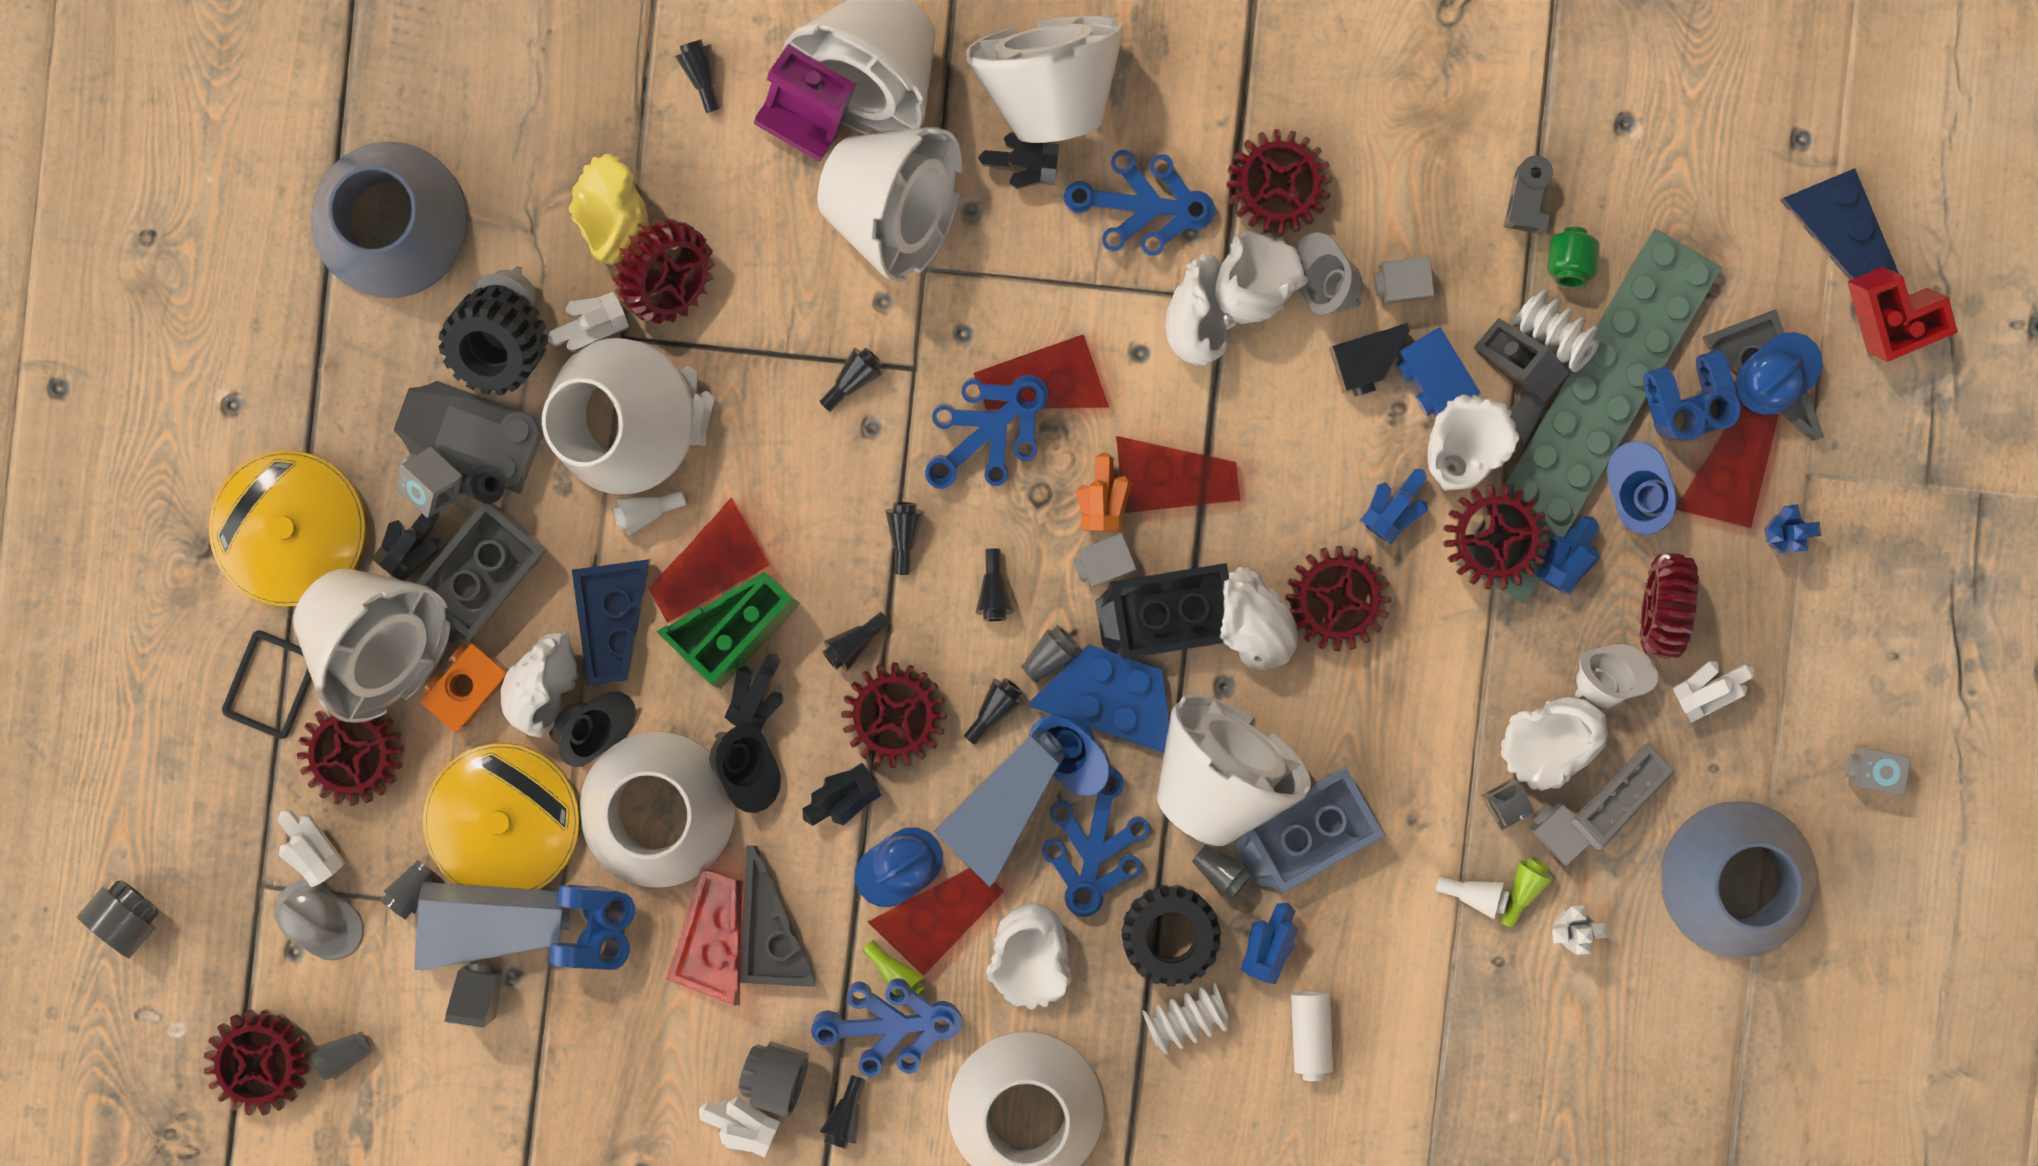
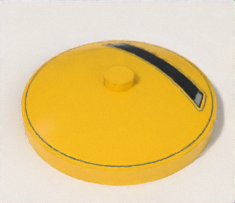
(286, 525)
(502, 818)

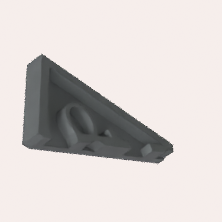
(1743, 341)
(768, 940)

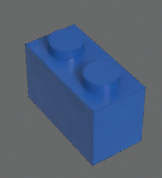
(1435, 372)

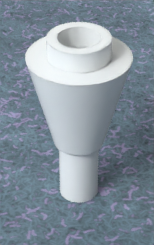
(638, 512)
(1483, 896)

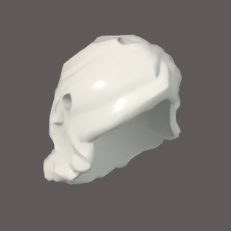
(1258, 277)
(1195, 315)
(1471, 441)
(1257, 622)
(536, 684)
(1553, 742)
(1030, 957)

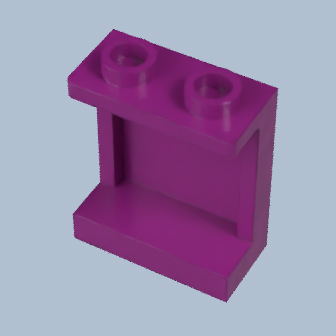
(805, 103)

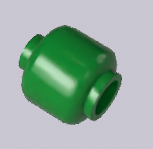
(1573, 257)

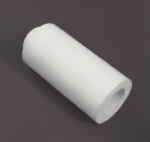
(1312, 1034)

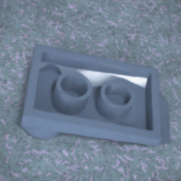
(1310, 834)

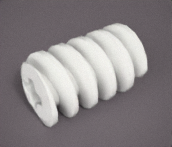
(1557, 330)
(1187, 1019)

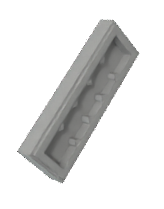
(1622, 796)

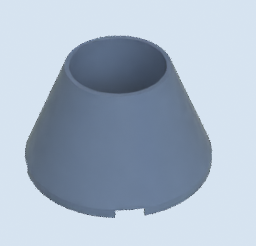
(427, 245)
(1694, 868)

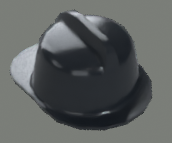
(592, 727)
(746, 768)

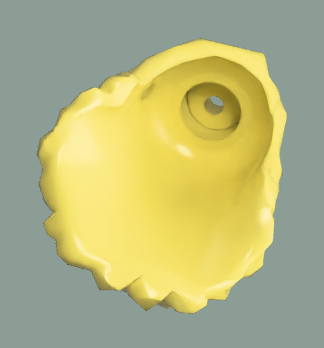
(607, 207)

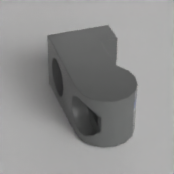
(1527, 196)
(1508, 803)

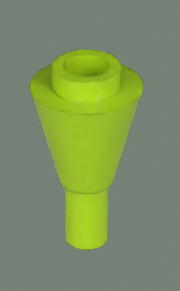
(1528, 883)
(892, 968)

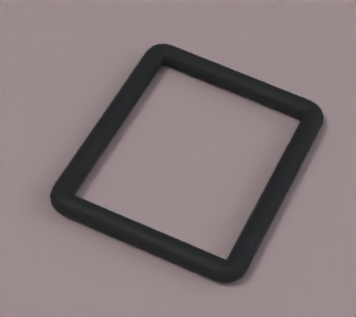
(238, 678)

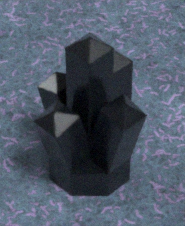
(1034, 160)
(406, 549)
(746, 702)
(842, 796)

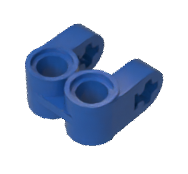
(1716, 385)
(600, 928)

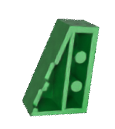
(731, 628)

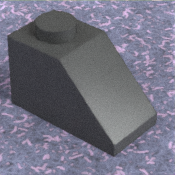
(1522, 359)
(474, 995)

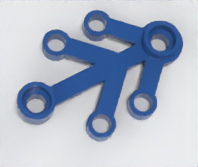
(1145, 204)
(990, 426)
(1094, 851)
(891, 1024)

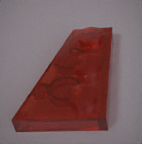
(1063, 368)
(1733, 472)
(1174, 477)
(711, 564)
(935, 919)
(710, 939)

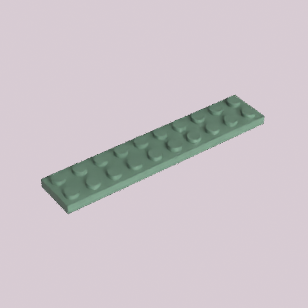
(1603, 396)

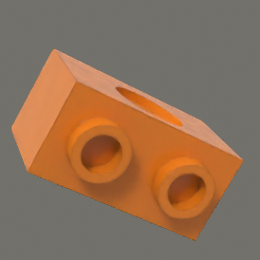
(487, 678)

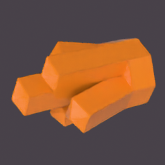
(1105, 499)

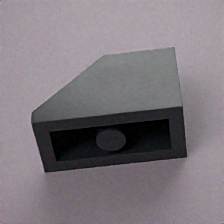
(1367, 359)

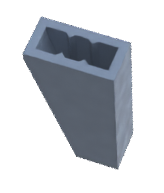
(995, 814)
(483, 922)

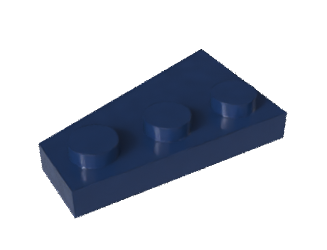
(1843, 224)
(608, 617)

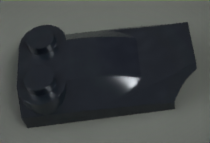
(1163, 611)

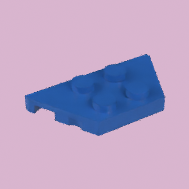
(1110, 696)

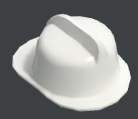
(1614, 674)

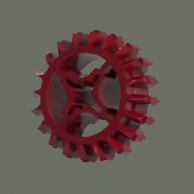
(1268, 167)
(672, 274)
(1499, 554)
(1669, 605)
(1369, 609)
(921, 695)
(358, 769)
(245, 1053)

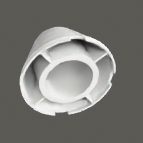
(884, 51)
(1052, 77)
(893, 196)
(651, 410)
(369, 640)
(689, 770)
(1224, 772)
(1017, 1060)

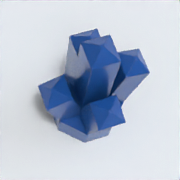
(1390, 517)
(1789, 532)
(1570, 556)
(1270, 944)

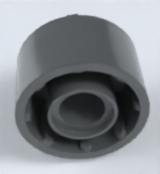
(120, 917)
(774, 1077)

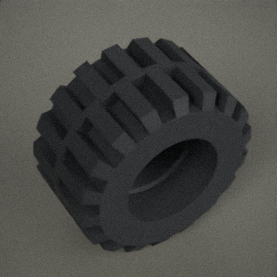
(507, 320)
(1175, 969)

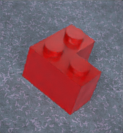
(1896, 321)

